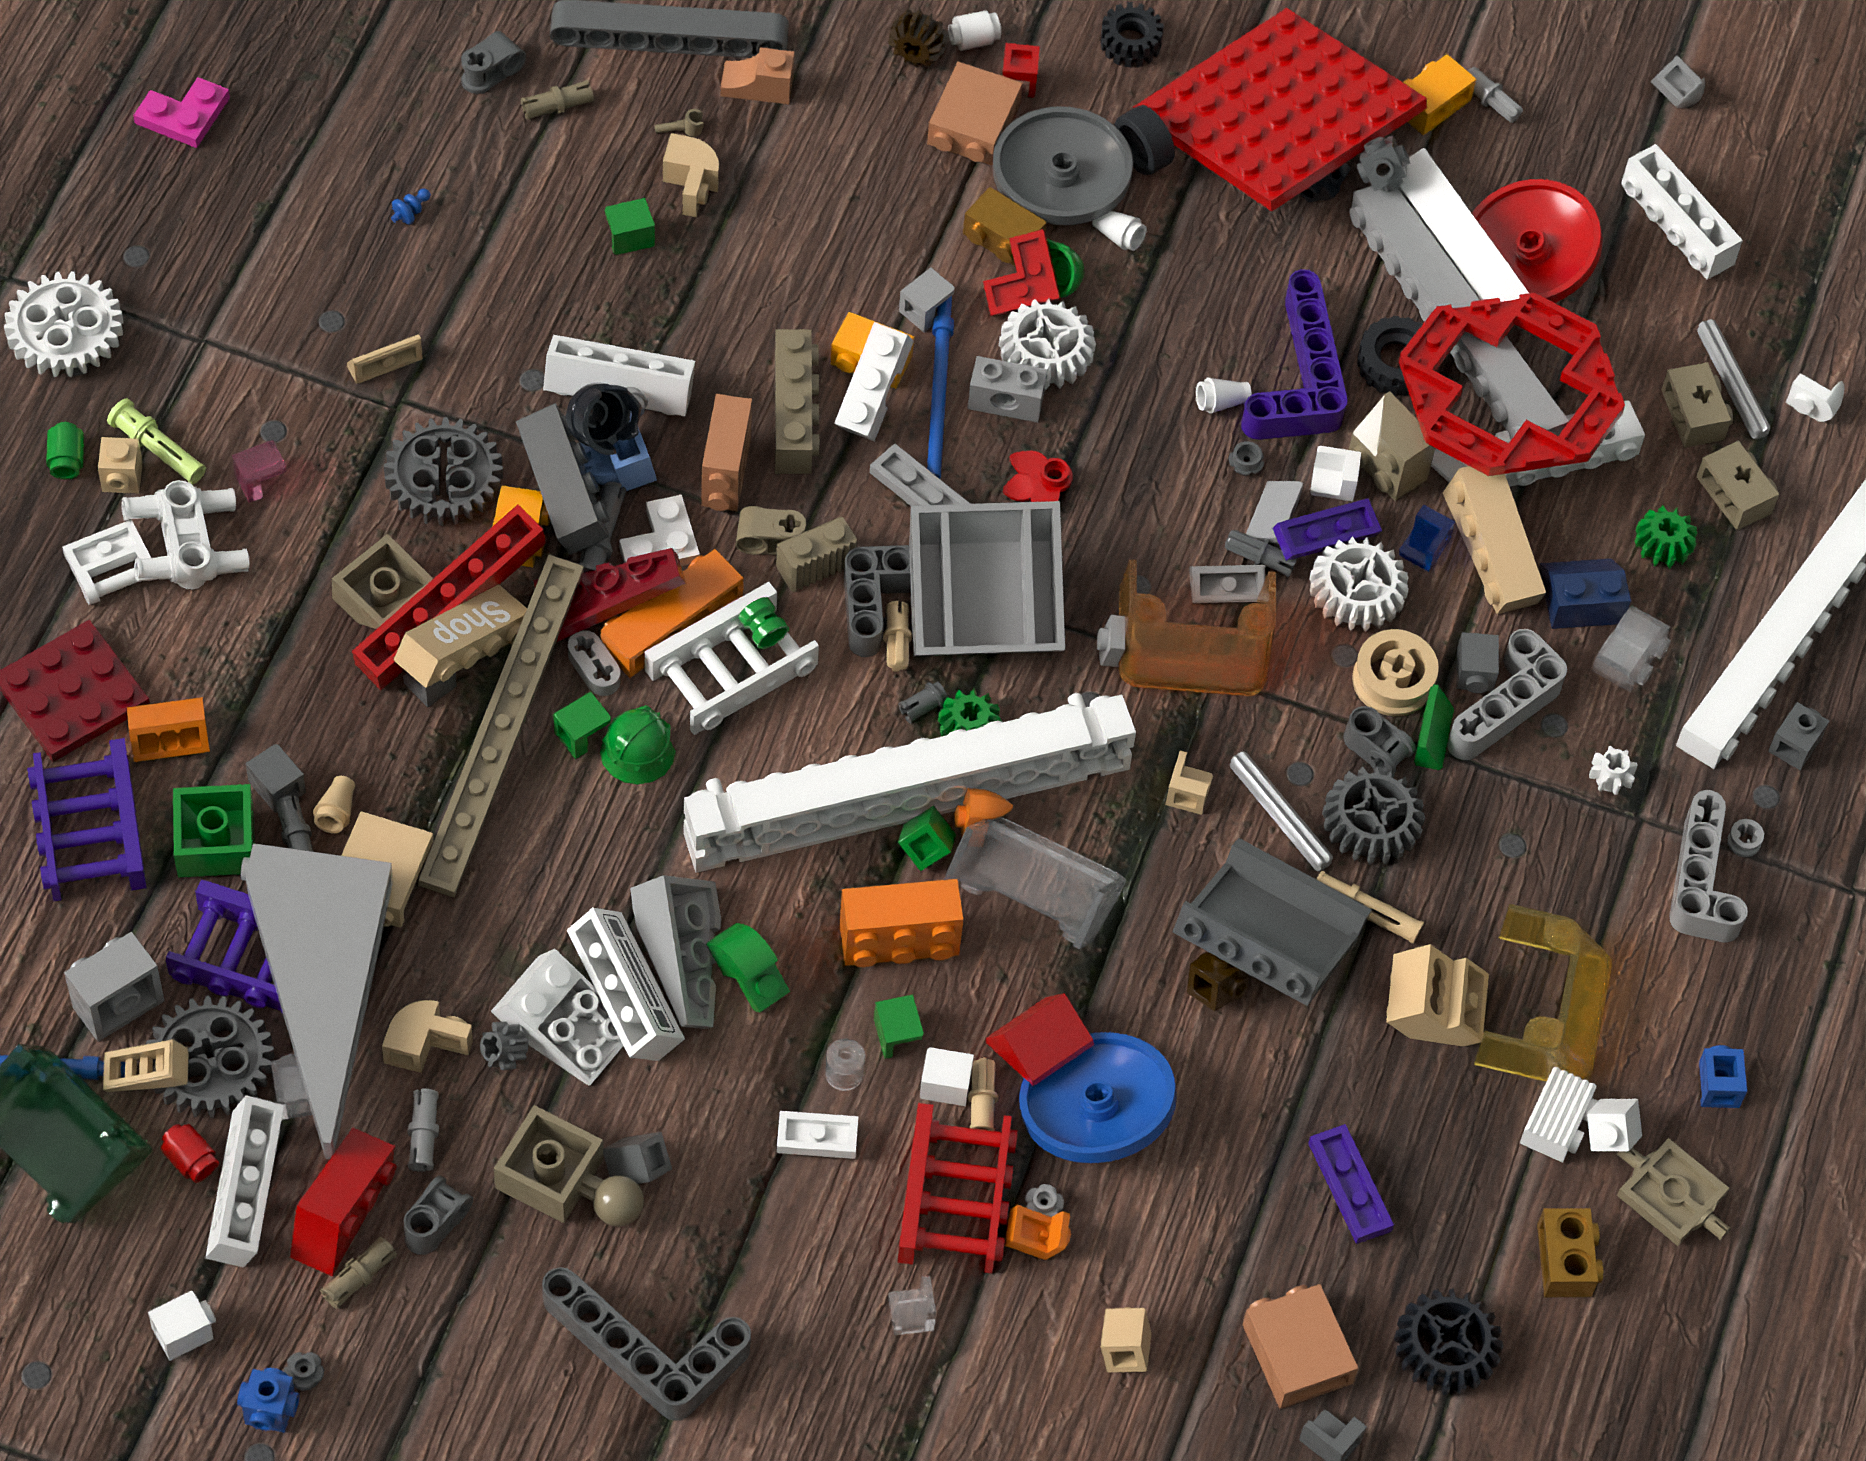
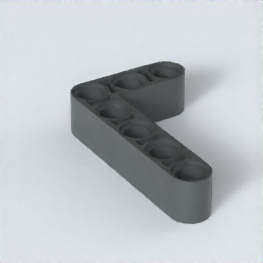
(869, 586)
(642, 1351)

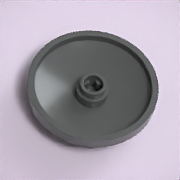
(1063, 164)

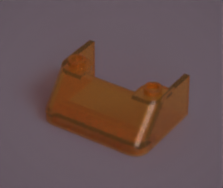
(1195, 655)

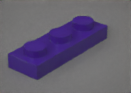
(1323, 528)
(1351, 1184)

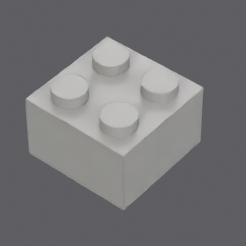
(114, 986)

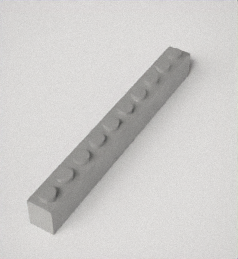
(1434, 281)

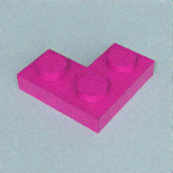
(183, 120)

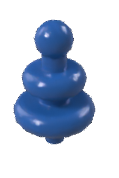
(411, 204)

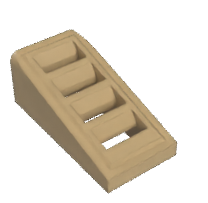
(169, 1072)

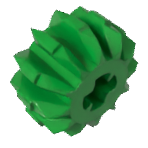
(1666, 536)
(967, 712)

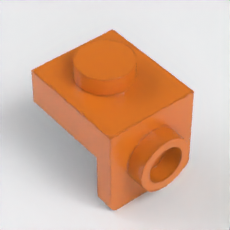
(1037, 1232)

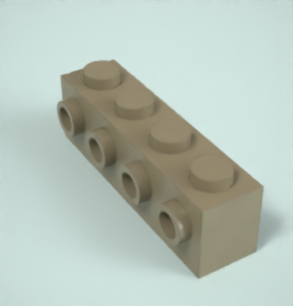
(793, 401)

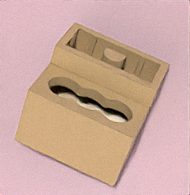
(1437, 997)

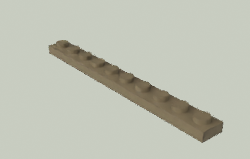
(501, 726)

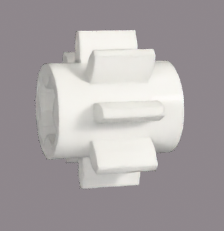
(1613, 770)

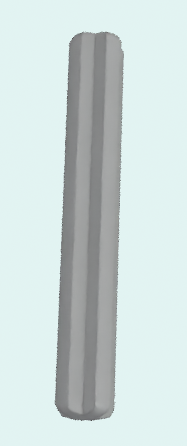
(1733, 379)
(1281, 811)

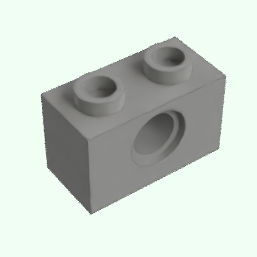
(1007, 389)

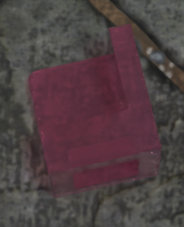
(257, 465)

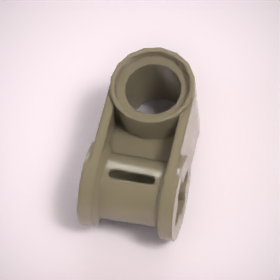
(764, 528)

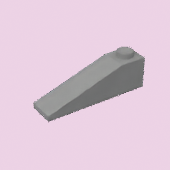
(675, 924)

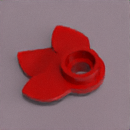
(1033, 477)

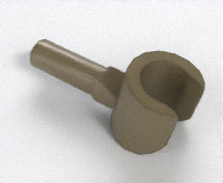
(691, 124)

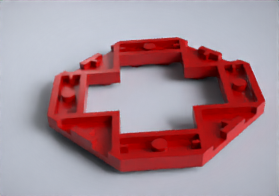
(1531, 445)

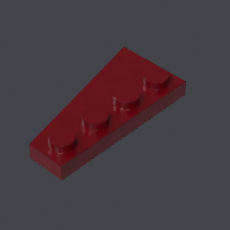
(621, 587)

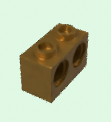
(1562, 1252)

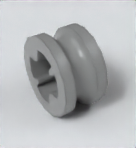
(1740, 828)

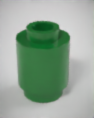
(65, 450)

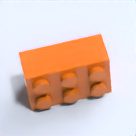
(901, 922)

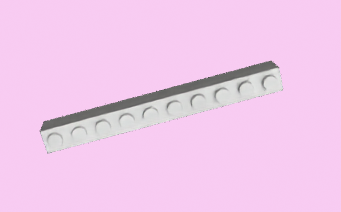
(1779, 638)

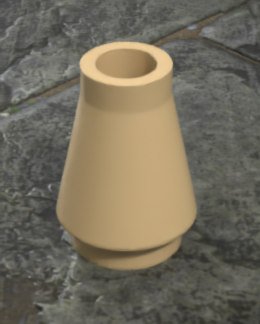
(334, 807)

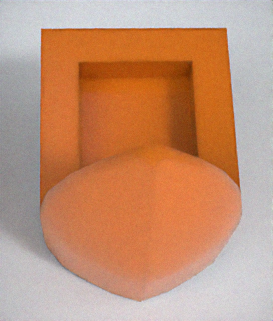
(980, 805)

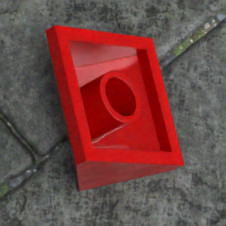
(1042, 1038)

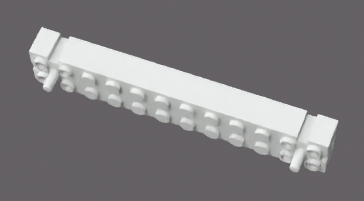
(906, 780)

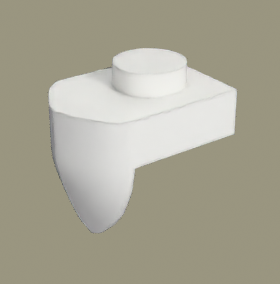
(1814, 399)

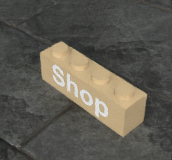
(460, 636)

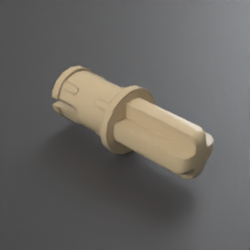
(897, 636)
(983, 1094)

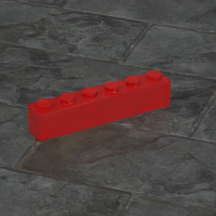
(475, 571)

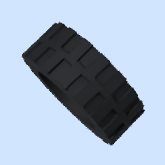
(1384, 332)

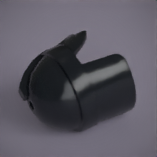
(601, 416)

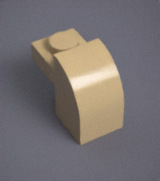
(692, 165)
(419, 1028)

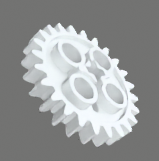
(63, 324)

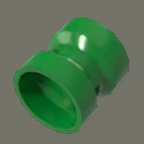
(763, 622)

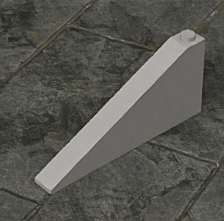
(321, 941)

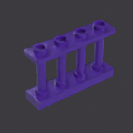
(122, 831)
(219, 903)

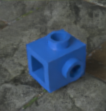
(268, 1399)

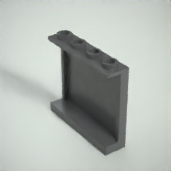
(1273, 922)

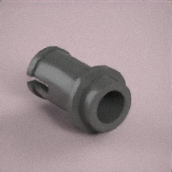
(923, 701)

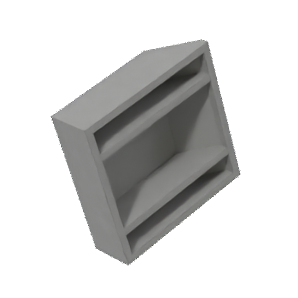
(986, 578)

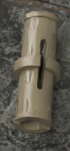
(557, 99)
(358, 1272)

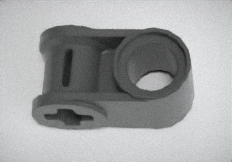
(490, 62)
(1380, 742)
(437, 1209)

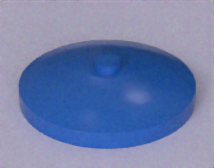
(1102, 1101)

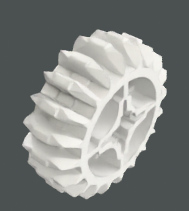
(1054, 335)
(1371, 598)

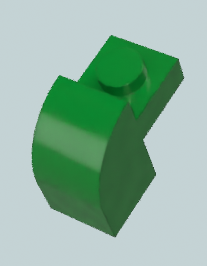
(750, 960)

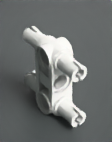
(185, 535)

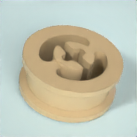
(1401, 655)

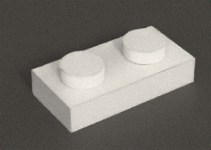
(817, 1134)

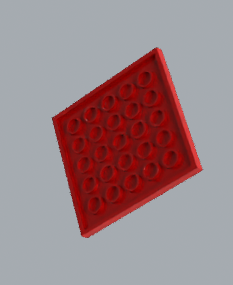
(1282, 108)

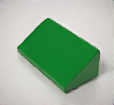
(1434, 730)

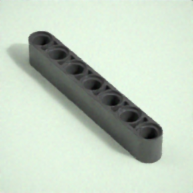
(666, 28)

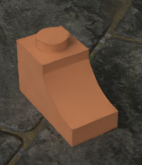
(760, 78)

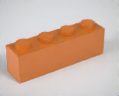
(708, 587)

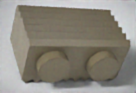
(815, 553)

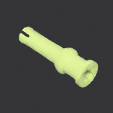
(146, 430)

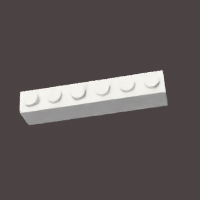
(1458, 231)

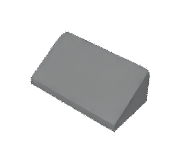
(1275, 505)
(1226, 583)

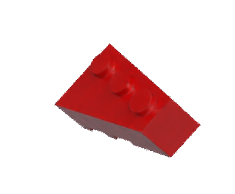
(340, 1200)

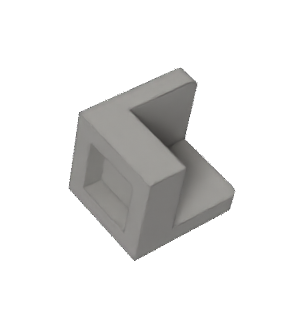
(923, 297)

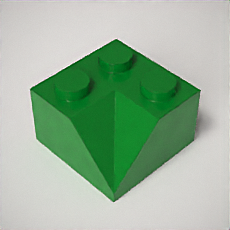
(212, 829)

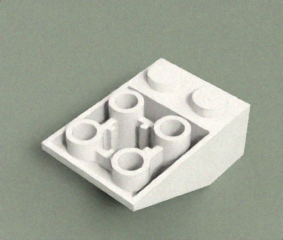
(561, 1016)

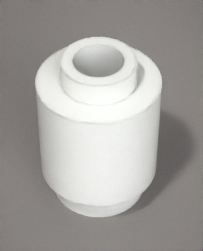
(974, 30)

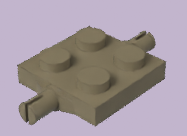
(1673, 1192)

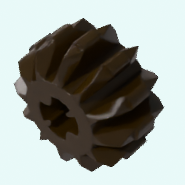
(918, 38)

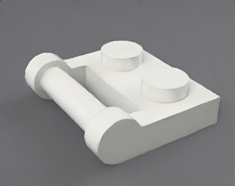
(103, 553)

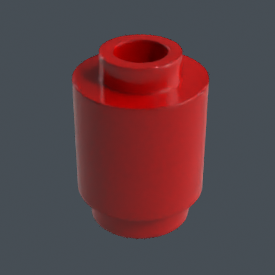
(189, 1152)

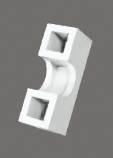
(867, 393)

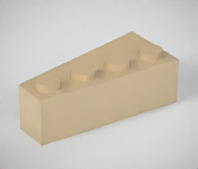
(1495, 539)

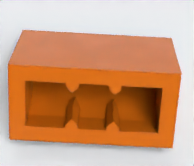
(168, 729)

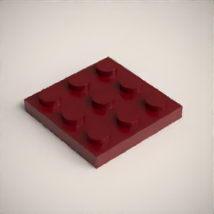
(71, 690)

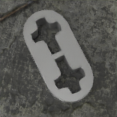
(588, 666)

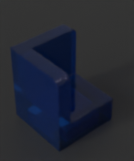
(1428, 538)

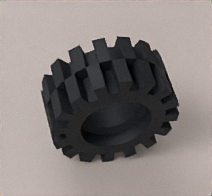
(1131, 19)

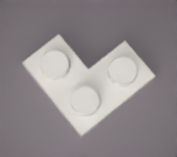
(670, 530)

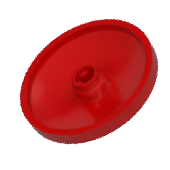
(1543, 234)

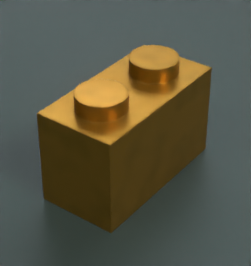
(997, 219)

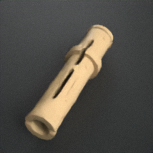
(1408, 928)

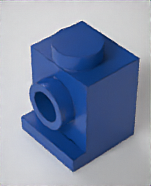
(1731, 1086)

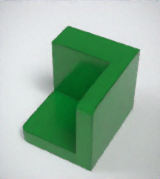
(630, 226)
(578, 722)
(927, 838)
(897, 1023)

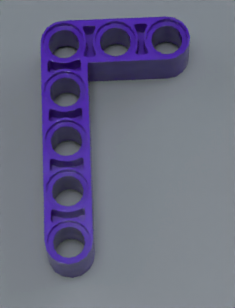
(1317, 395)

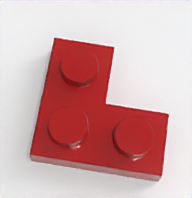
(1033, 278)

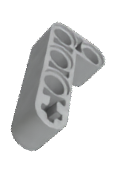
(1526, 681)
(1702, 863)

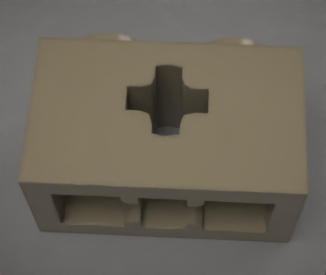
(1697, 404)
(1738, 485)

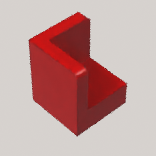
(1022, 64)

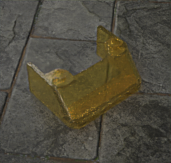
(1548, 1041)

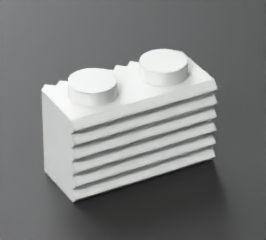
(1559, 1114)

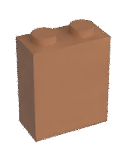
(974, 112)
(726, 452)
(1299, 1345)

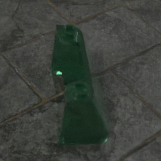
(63, 1132)

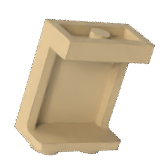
(392, 843)

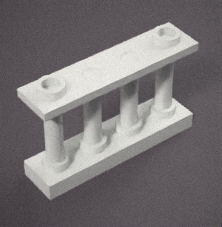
(698, 642)

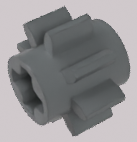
(504, 1045)

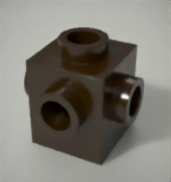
(1215, 981)

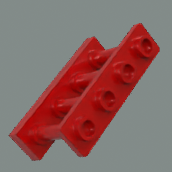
(920, 1202)

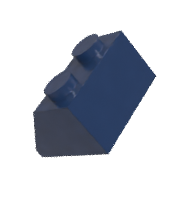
(1585, 592)

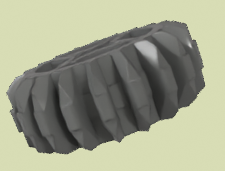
(1366, 830)

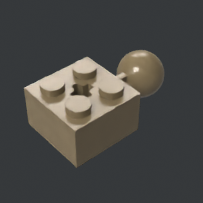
(556, 1188)

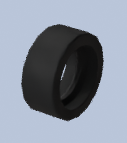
(1147, 138)

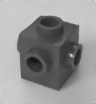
(1388, 152)

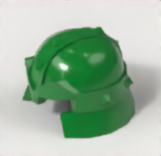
(638, 746)

